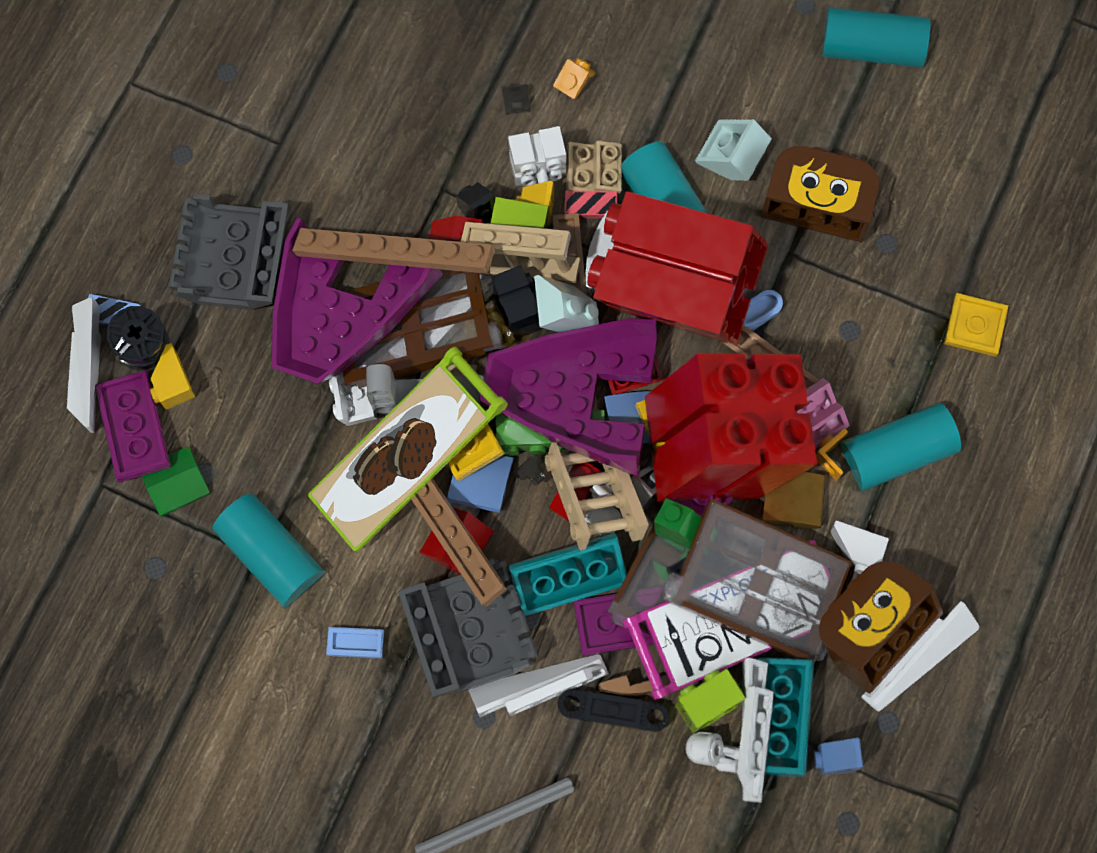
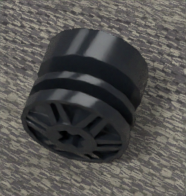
(139, 353)

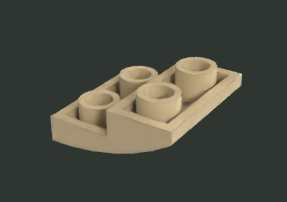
(593, 166)

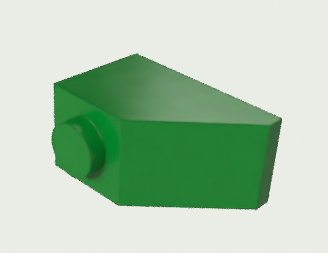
(676, 523)

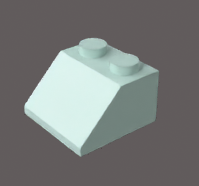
(734, 148)
(563, 306)

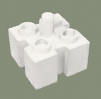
(537, 156)

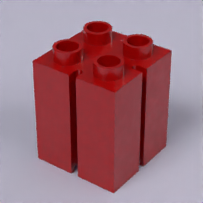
(678, 267)
(730, 427)

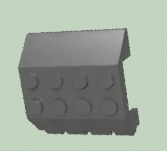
(228, 253)
(463, 640)

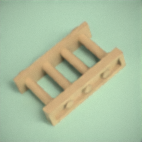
(535, 249)
(624, 498)

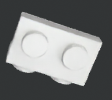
(351, 404)

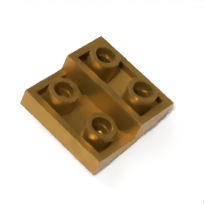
(796, 502)

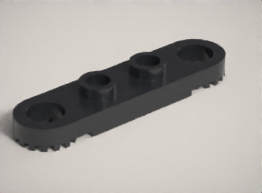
(613, 710)

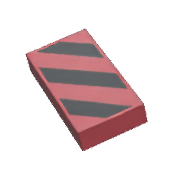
(589, 203)

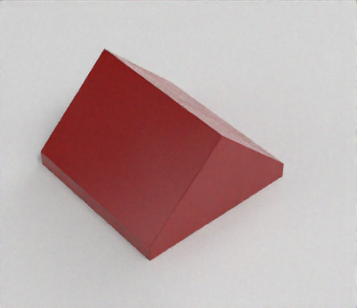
(479, 531)

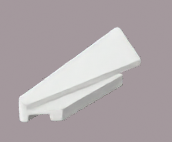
(755, 728)

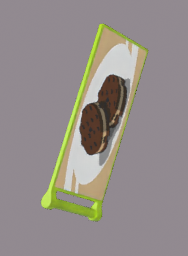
(404, 451)

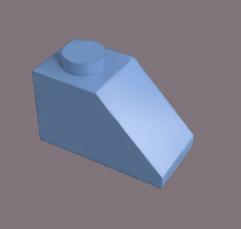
(838, 757)

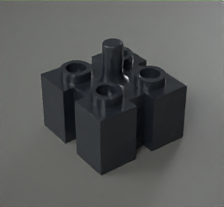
(516, 301)

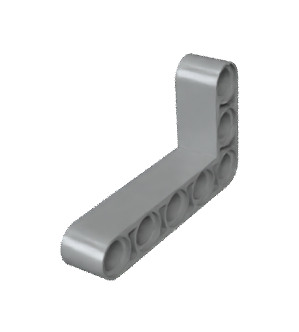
(386, 392)

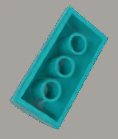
(876, 37)
(656, 175)
(901, 446)
(267, 549)
(568, 574)
(790, 715)

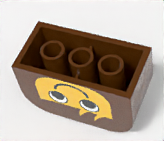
(822, 192)
(878, 622)

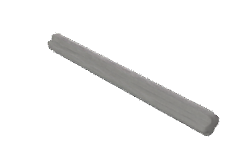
(496, 817)

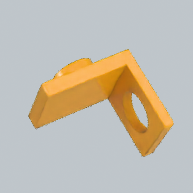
(823, 459)

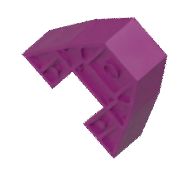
(325, 329)
(555, 381)

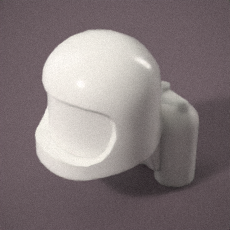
(602, 514)
(709, 750)

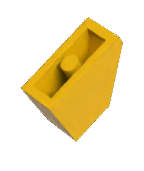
(539, 193)
(170, 380)

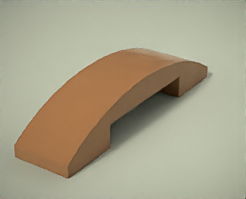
(621, 687)

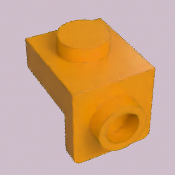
(573, 77)

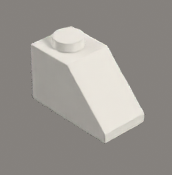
(859, 545)

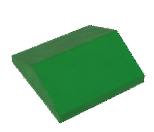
(177, 485)

